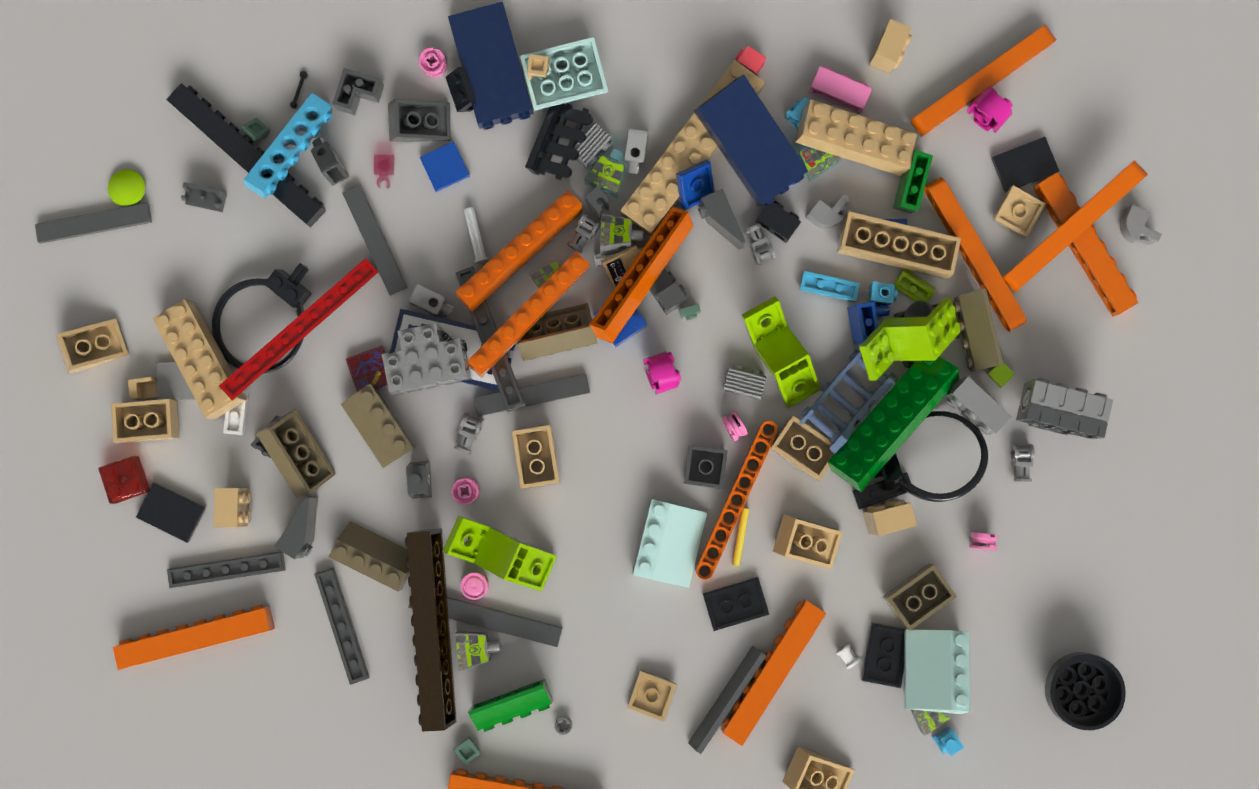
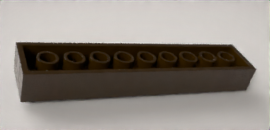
(431, 629)

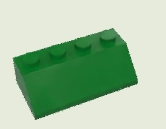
(510, 705)

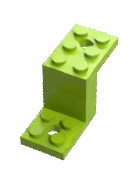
(910, 339)
(781, 352)
(499, 553)

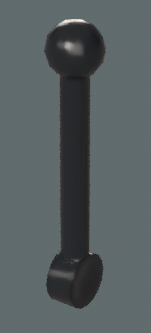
(303, 75)

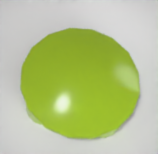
(126, 187)

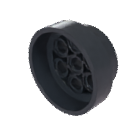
(1109, 695)

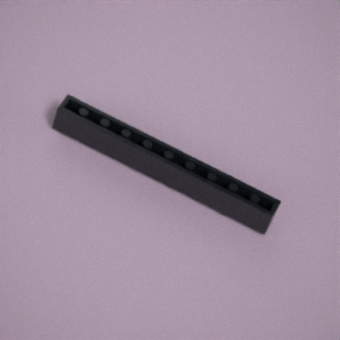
(242, 151)

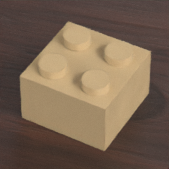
(891, 46)
(231, 507)

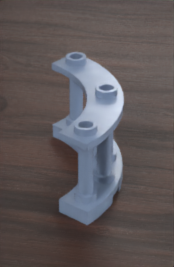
(857, 414)

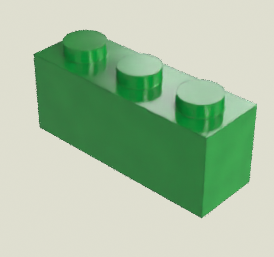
(913, 183)

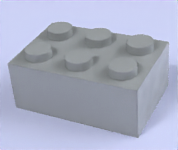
(977, 406)

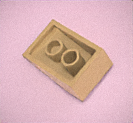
(91, 345)
(807, 541)
(816, 771)

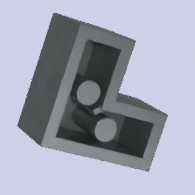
(354, 87)
(668, 293)

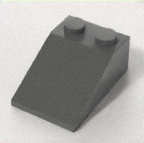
(418, 121)
(720, 216)
(300, 532)

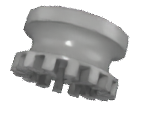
(566, 730)

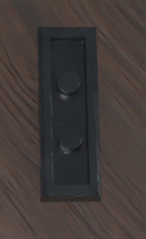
(877, 493)

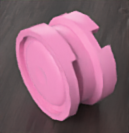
(433, 62)
(732, 428)
(465, 491)
(983, 538)
(474, 585)

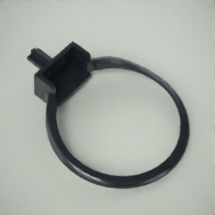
(282, 284)
(894, 478)

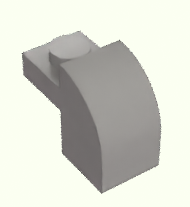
(827, 217)
(1133, 226)

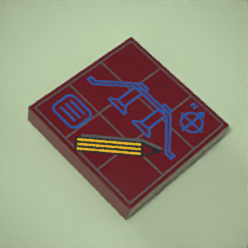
(367, 368)

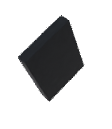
(1025, 164)
(170, 512)
(735, 604)
(884, 656)

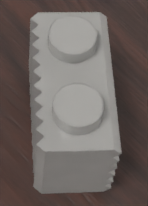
(596, 142)
(744, 383)

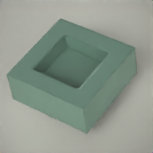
(255, 130)
(690, 312)
(467, 751)

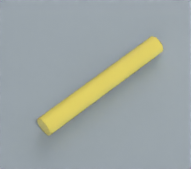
(740, 537)

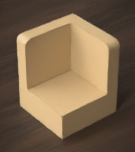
(537, 66)
(143, 388)

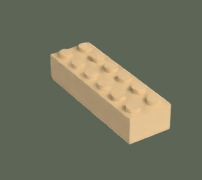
(856, 138)
(898, 245)
(197, 357)

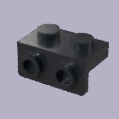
(460, 90)

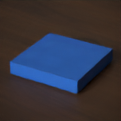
(444, 166)
(695, 184)

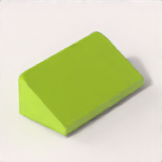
(914, 286)

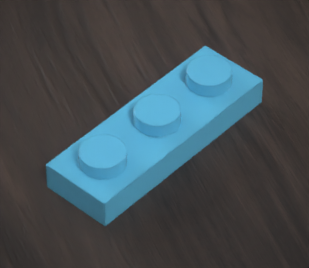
(829, 286)

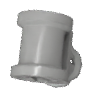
(585, 230)
(760, 244)
(468, 432)
(1022, 461)

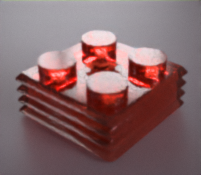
(134, 485)

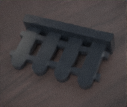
(548, 137)

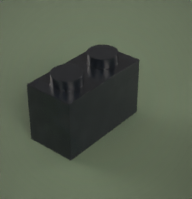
(778, 221)

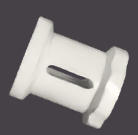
(848, 656)

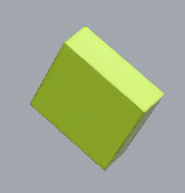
(1001, 374)

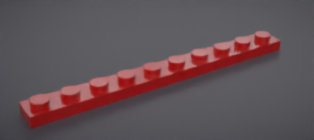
(298, 329)

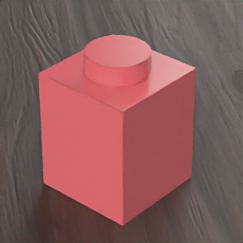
(751, 59)

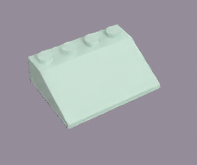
(572, 74)
(670, 543)
(937, 671)

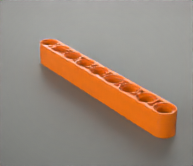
(982, 80)
(1075, 226)
(975, 254)
(736, 510)

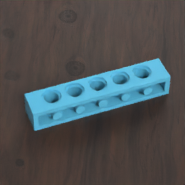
(288, 136)

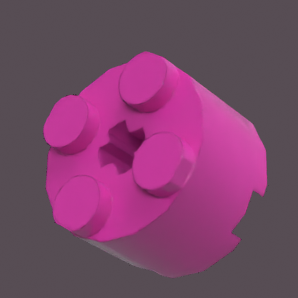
(990, 110)
(662, 372)

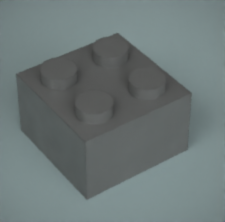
(705, 466)

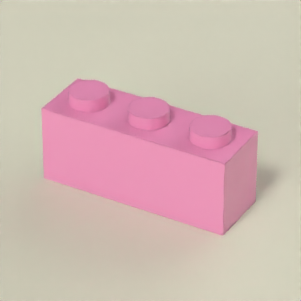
(840, 89)

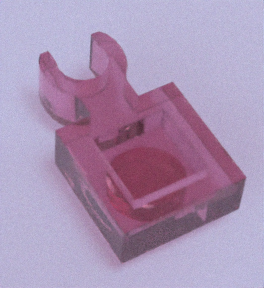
(383, 167)

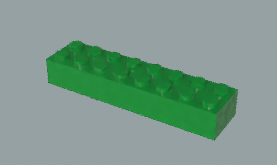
(893, 421)

